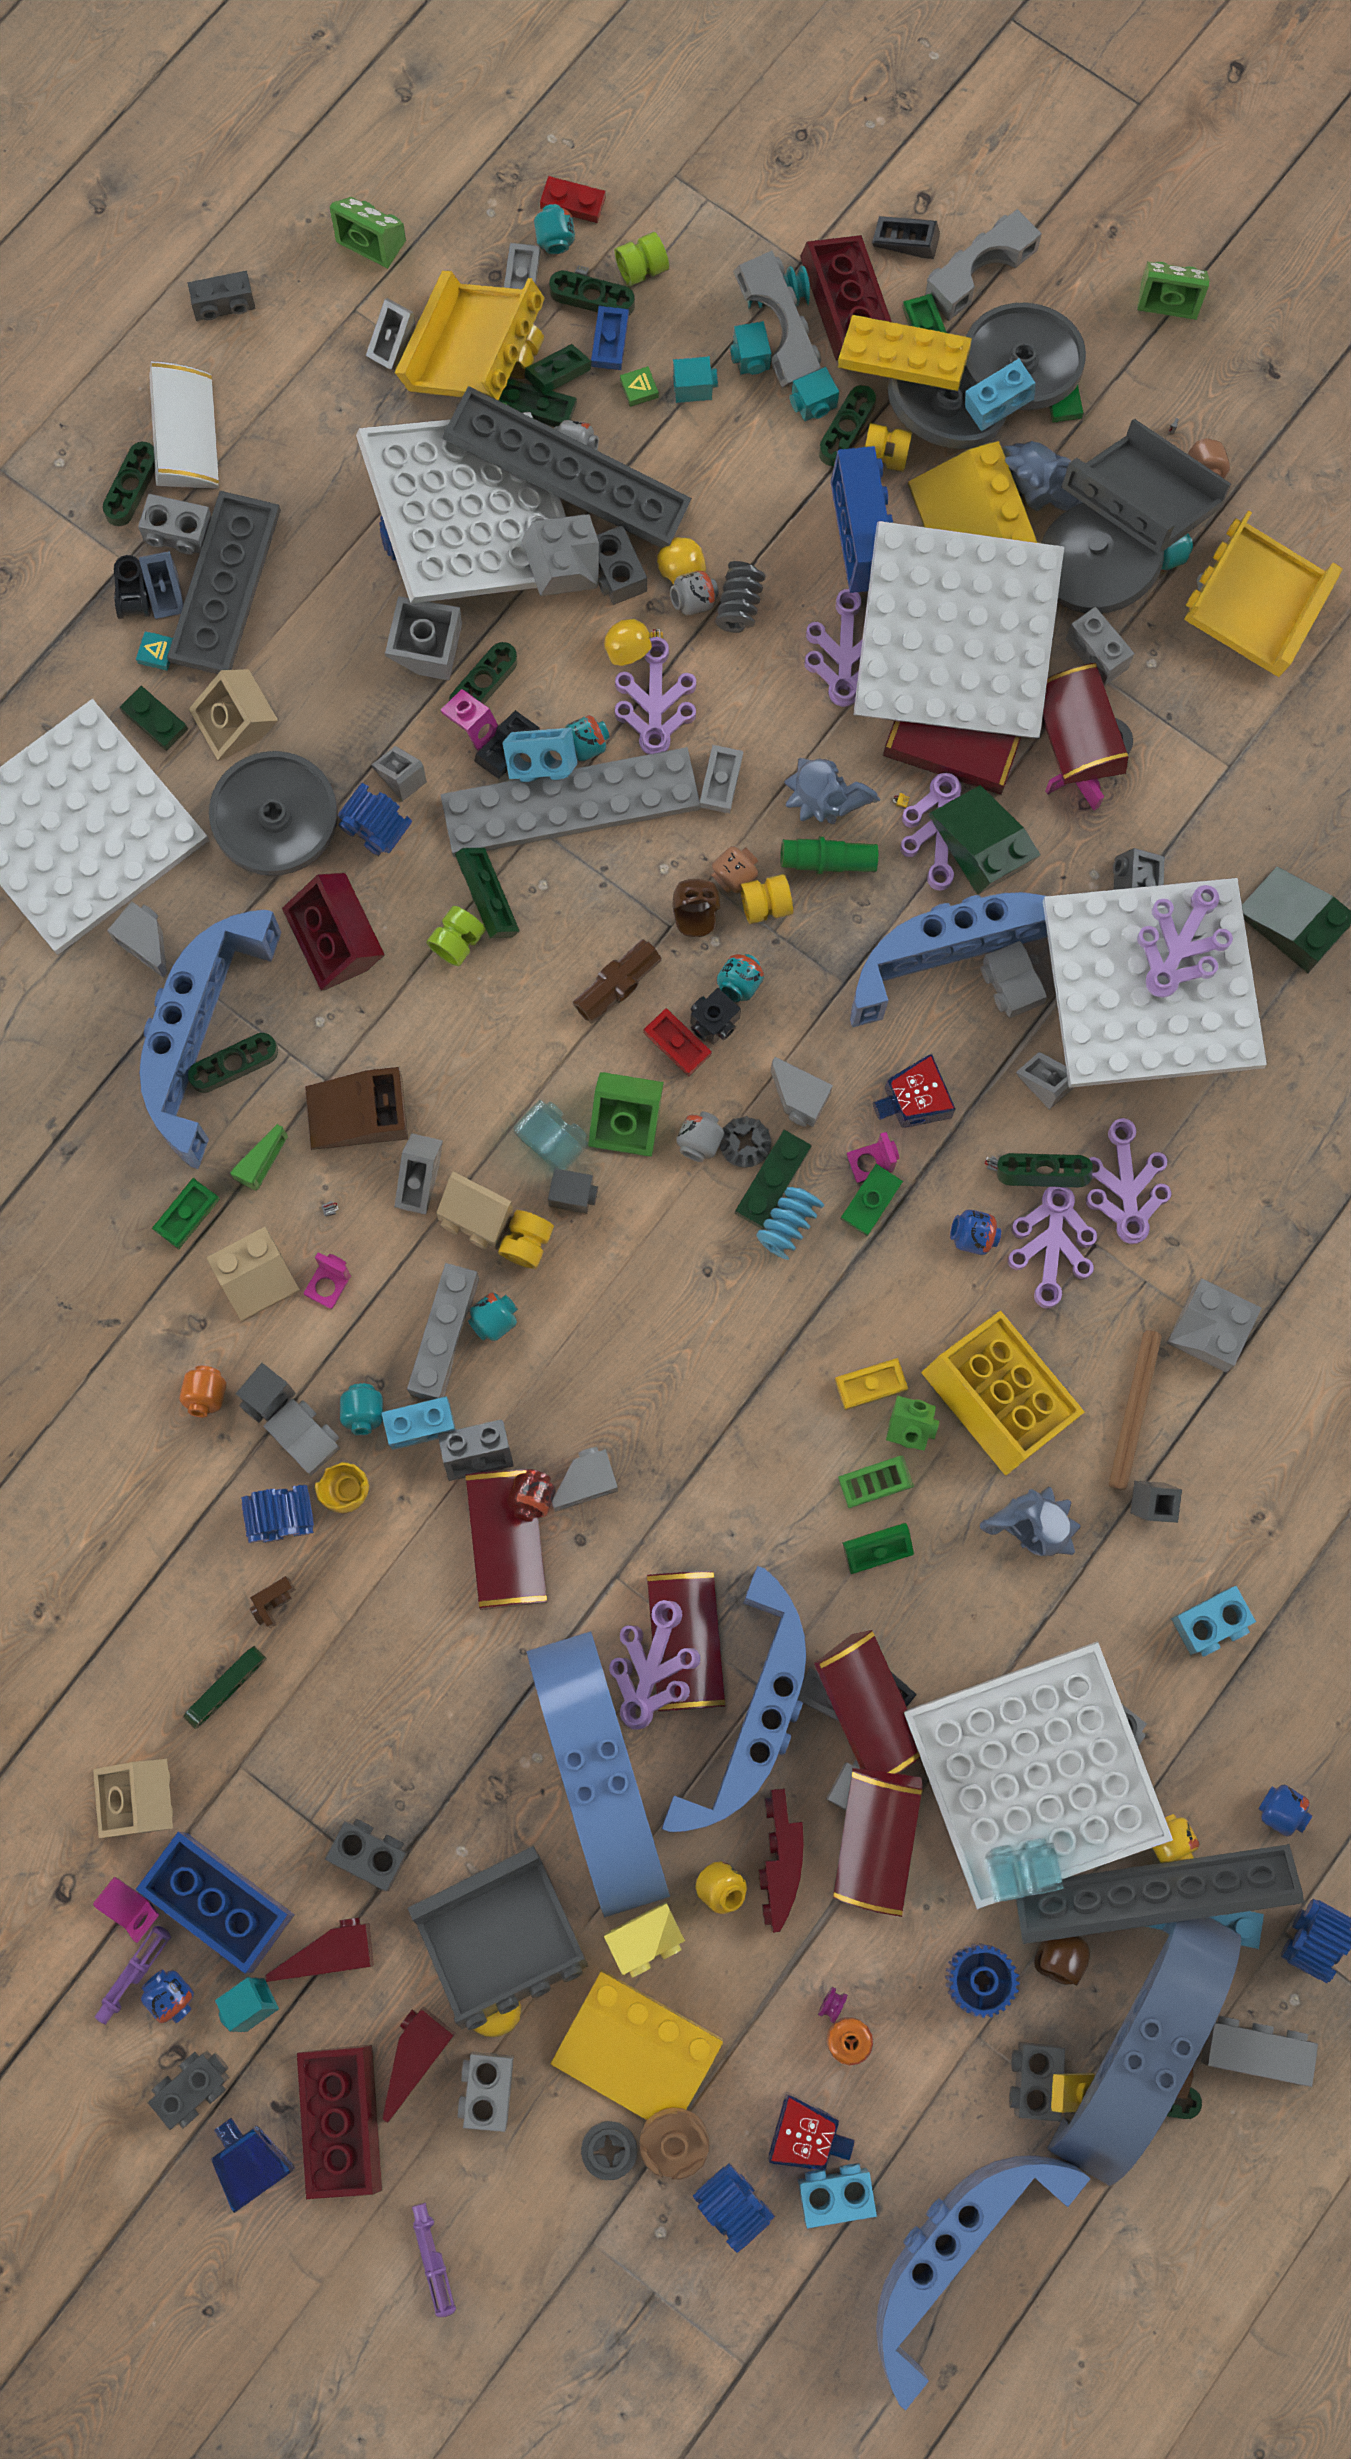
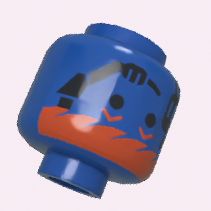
(975, 1232)
(1285, 1810)
(167, 1996)

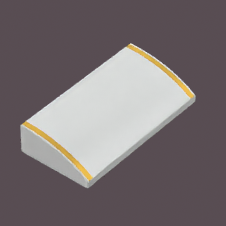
(183, 426)

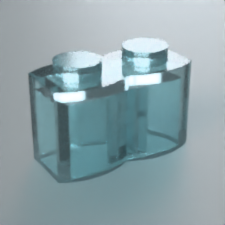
(551, 1136)
(1023, 1870)

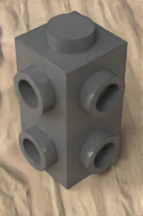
(199, 2081)

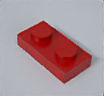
(578, 199)
(677, 1042)

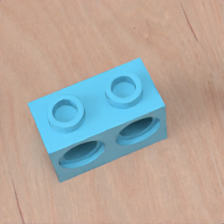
(1000, 394)
(537, 746)
(418, 1422)
(1211, 1616)
(838, 2207)

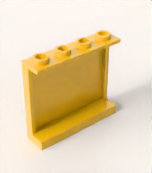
(468, 337)
(1260, 597)

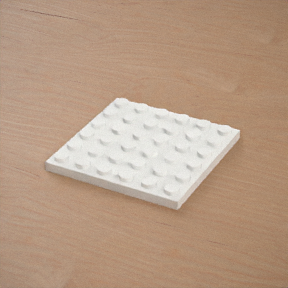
(451, 512)
(958, 630)
(85, 827)
(1110, 1018)
(1036, 1761)

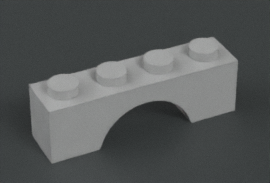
(1007, 243)
(764, 282)
(442, 1332)

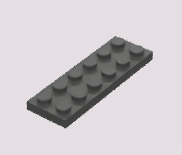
(224, 583)

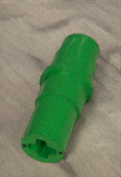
(828, 855)

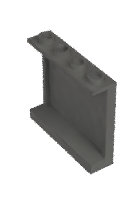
(1147, 487)
(498, 1938)

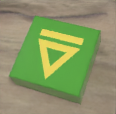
(639, 386)

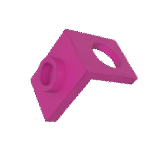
(471, 716)
(1089, 789)
(883, 1152)
(329, 1268)
(126, 1908)

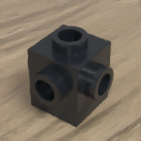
(714, 1017)

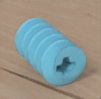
(787, 1221)

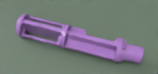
(131, 1974)
(432, 2261)

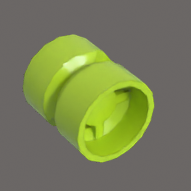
(641, 259)
(456, 935)

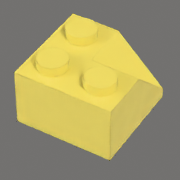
(643, 1939)

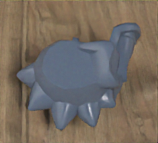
(1039, 475)
(824, 793)
(1037, 1523)

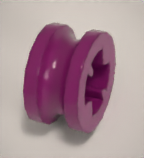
(832, 2004)

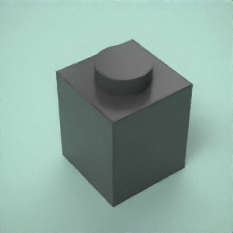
(572, 1191)
(1156, 1501)

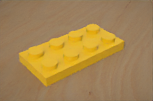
(904, 352)

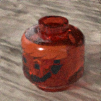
(531, 1495)

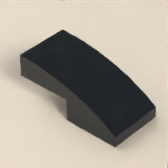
(492, 754)

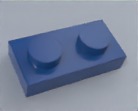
(610, 338)

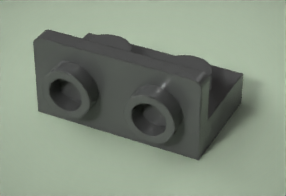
(221, 296)
(1138, 869)
(475, 1449)

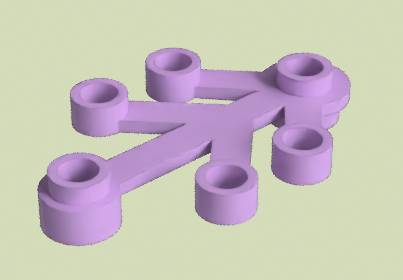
(844, 655)
(655, 703)
(928, 830)
(1181, 946)
(1127, 1187)
(1054, 1240)
(649, 1668)

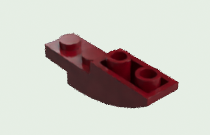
(782, 1875)

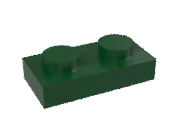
(558, 369)
(153, 718)

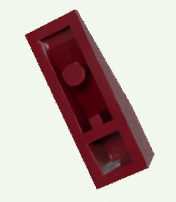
(335, 1951)
(415, 2053)

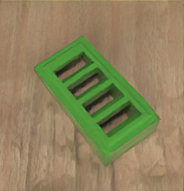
(257, 1163)
(848, 1490)

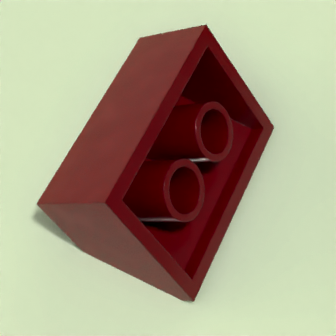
(332, 930)

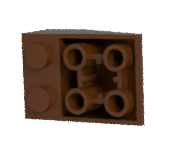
(357, 1109)

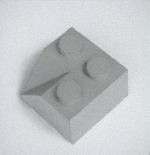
(563, 554)
(424, 637)
(1214, 1325)

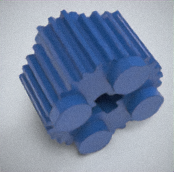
(373, 820)
(277, 1514)
(1319, 1941)
(996, 1966)
(733, 2207)

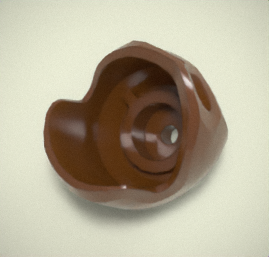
(695, 907)
(1063, 1957)

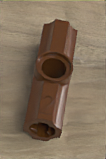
(617, 981)

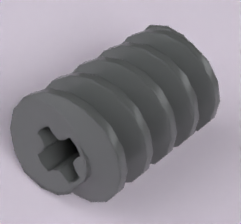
(739, 597)

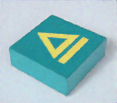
(154, 651)

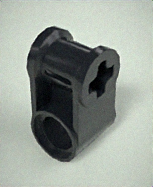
(130, 593)

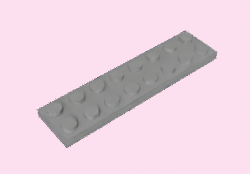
(582, 802)

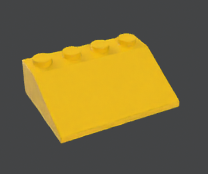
(973, 496)
(1002, 1392)
(635, 2049)

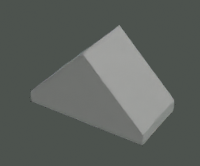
(391, 334)
(400, 772)
(1045, 1079)

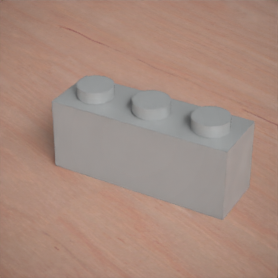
(1260, 2051)

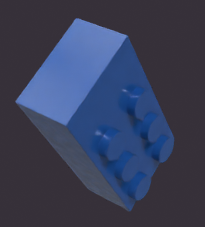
(858, 506)
(215, 1902)

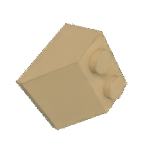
(232, 713)
(474, 1212)
(253, 1274)
(133, 1798)

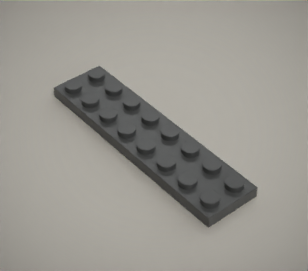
(566, 468)
(1162, 1894)

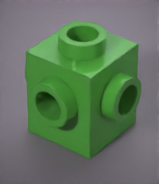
(912, 1423)

